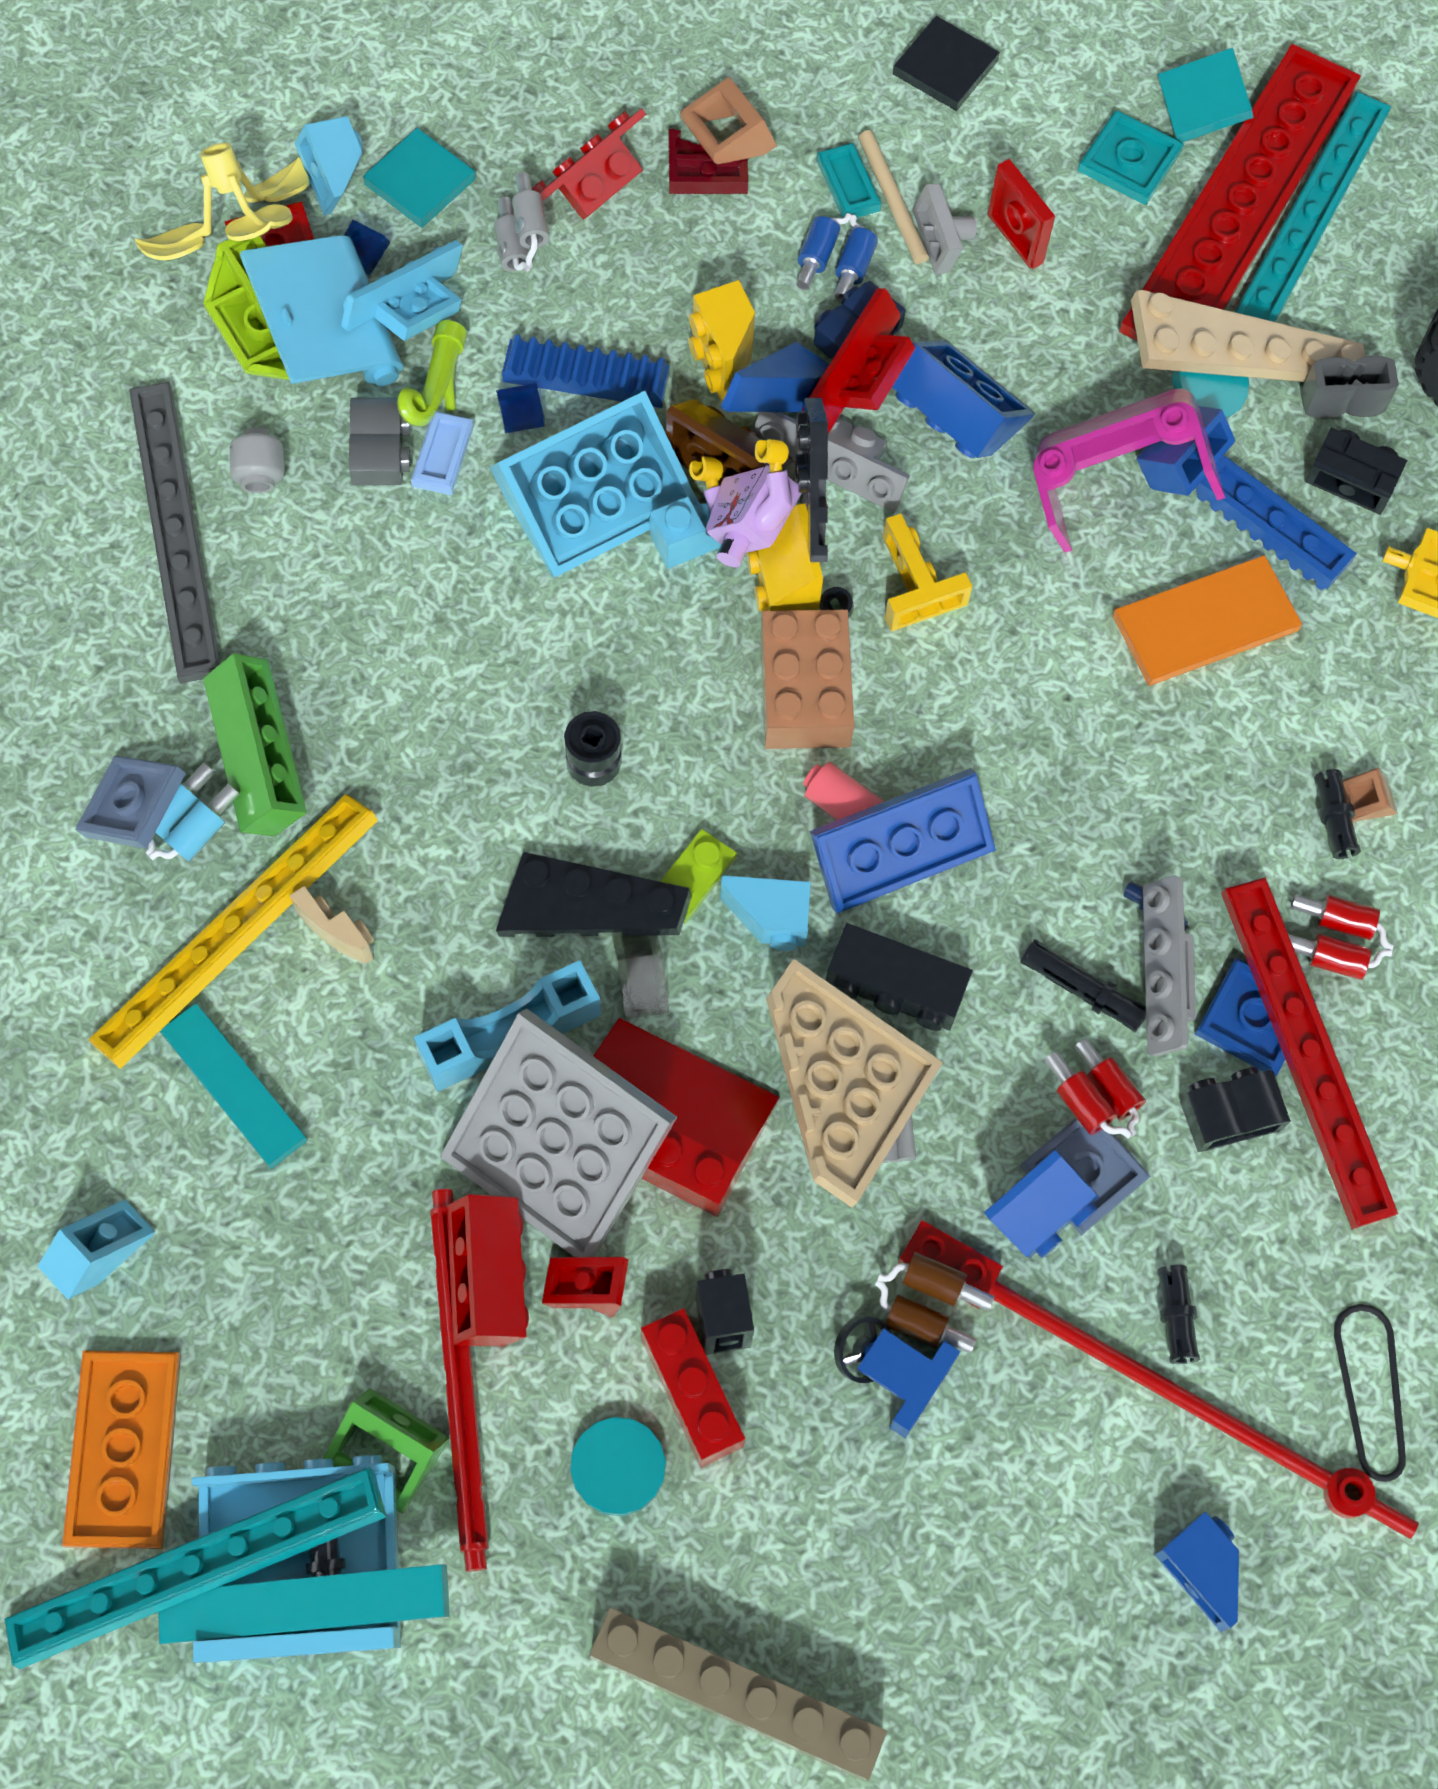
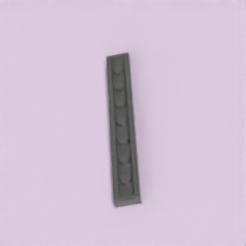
(174, 532)

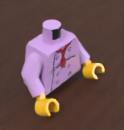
(750, 505)

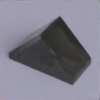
(640, 975)

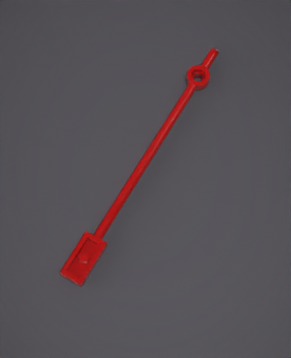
(983, 1274)

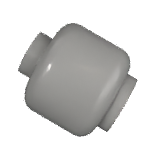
(256, 460)

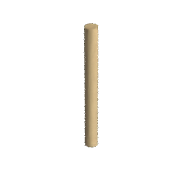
(893, 197)

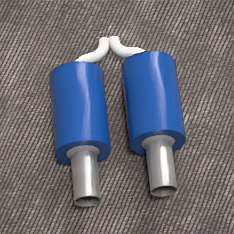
(820, 244)

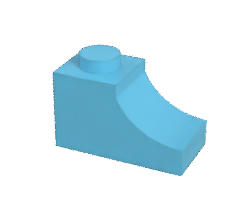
(681, 531)

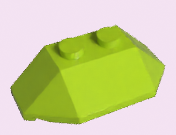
(237, 312)

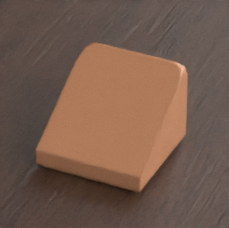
(1370, 795)

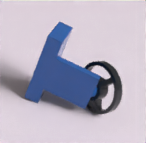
(894, 1367)

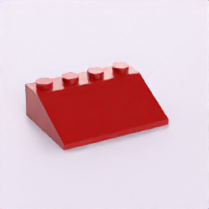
(714, 1110)

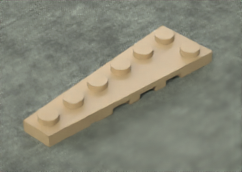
(1222, 342)

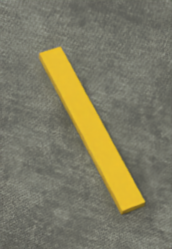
(232, 931)

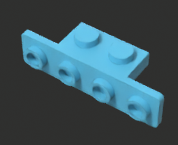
(408, 297)

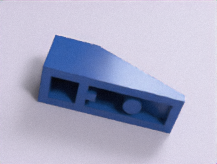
(776, 382)

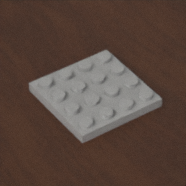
(557, 1135)

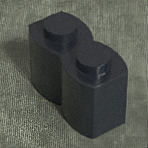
(1234, 1109)

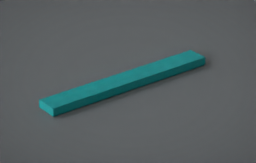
(1314, 208)
(194, 1568)

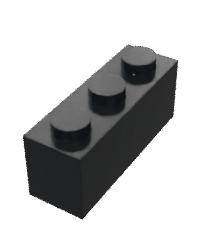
(898, 977)

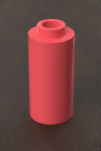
(837, 791)

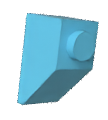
(329, 158)
(770, 908)
(94, 1248)

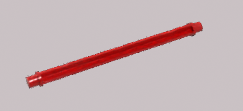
(460, 1404)

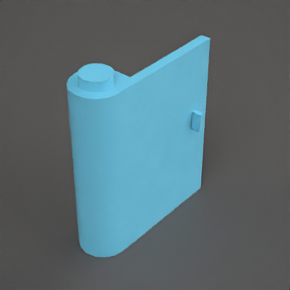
(303, 301)

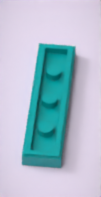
(233, 1086)

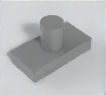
(940, 230)

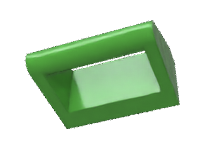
(398, 1430)

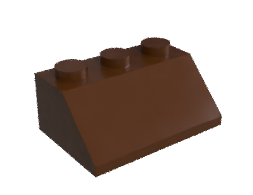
(704, 431)

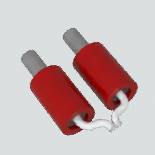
(1347, 918)
(1100, 1094)

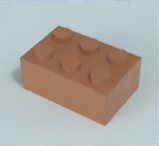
(806, 679)

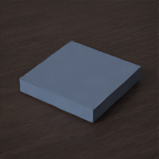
(130, 801)
(1100, 1161)

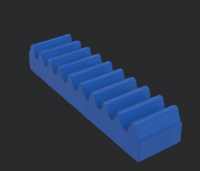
(584, 371)
(1277, 525)

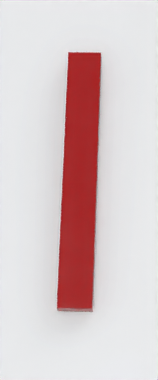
(1309, 1054)

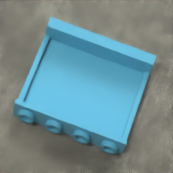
(233, 1497)

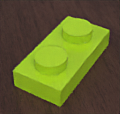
(700, 868)

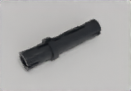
(1077, 981)

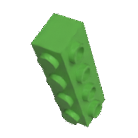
(254, 745)

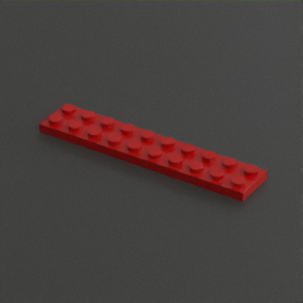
(1252, 182)

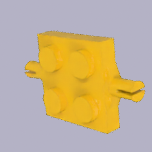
(1420, 574)

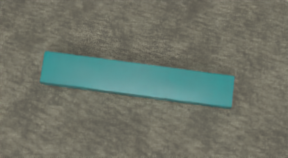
(309, 1604)

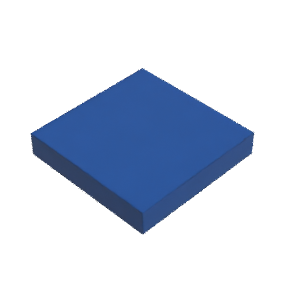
(1240, 1021)

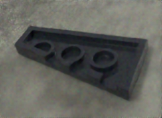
(587, 900)

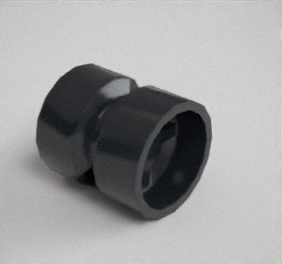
(593, 748)

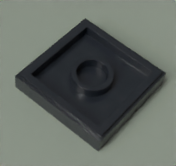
(946, 63)

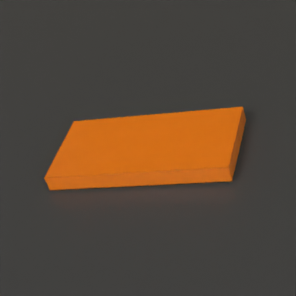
(1206, 620)
(122, 1450)

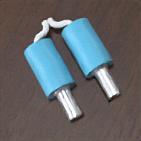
(189, 821)

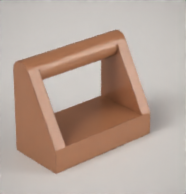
(724, 102)

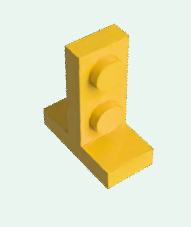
(925, 595)

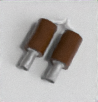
(940, 1283)

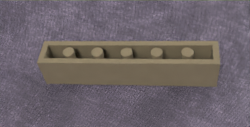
(738, 1695)

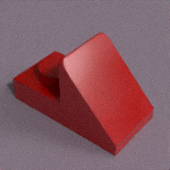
(586, 1283)

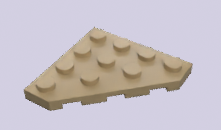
(846, 1077)

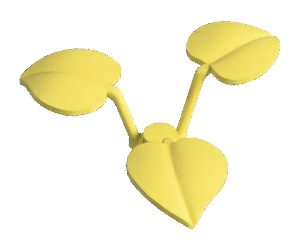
(225, 174)

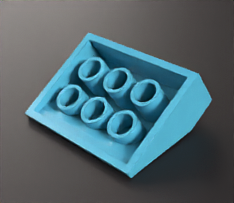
(593, 483)

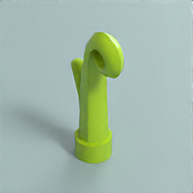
(447, 344)

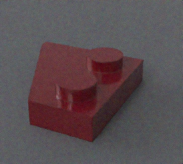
(696, 173)

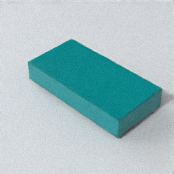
(848, 181)

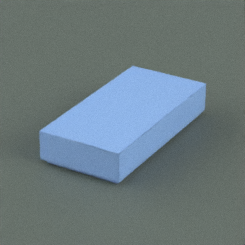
(442, 453)

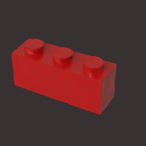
(486, 1271)
(692, 1388)

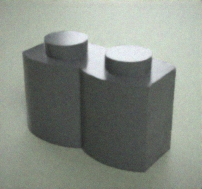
(1349, 387)
(376, 442)

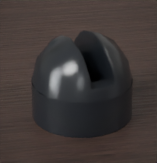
(842, 596)

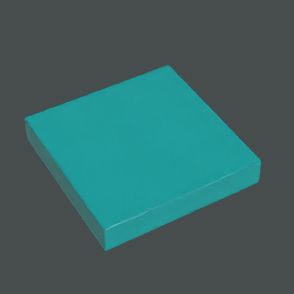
(1205, 95)
(1130, 157)
(419, 177)

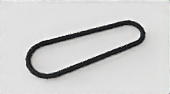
(1395, 1390)

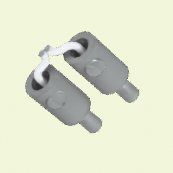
(522, 228)

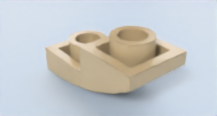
(337, 930)

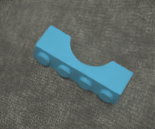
(469, 1045)

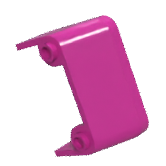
(1164, 417)

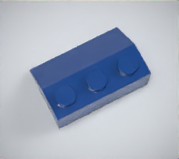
(960, 399)

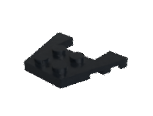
(812, 473)

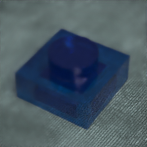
(368, 244)
(520, 408)

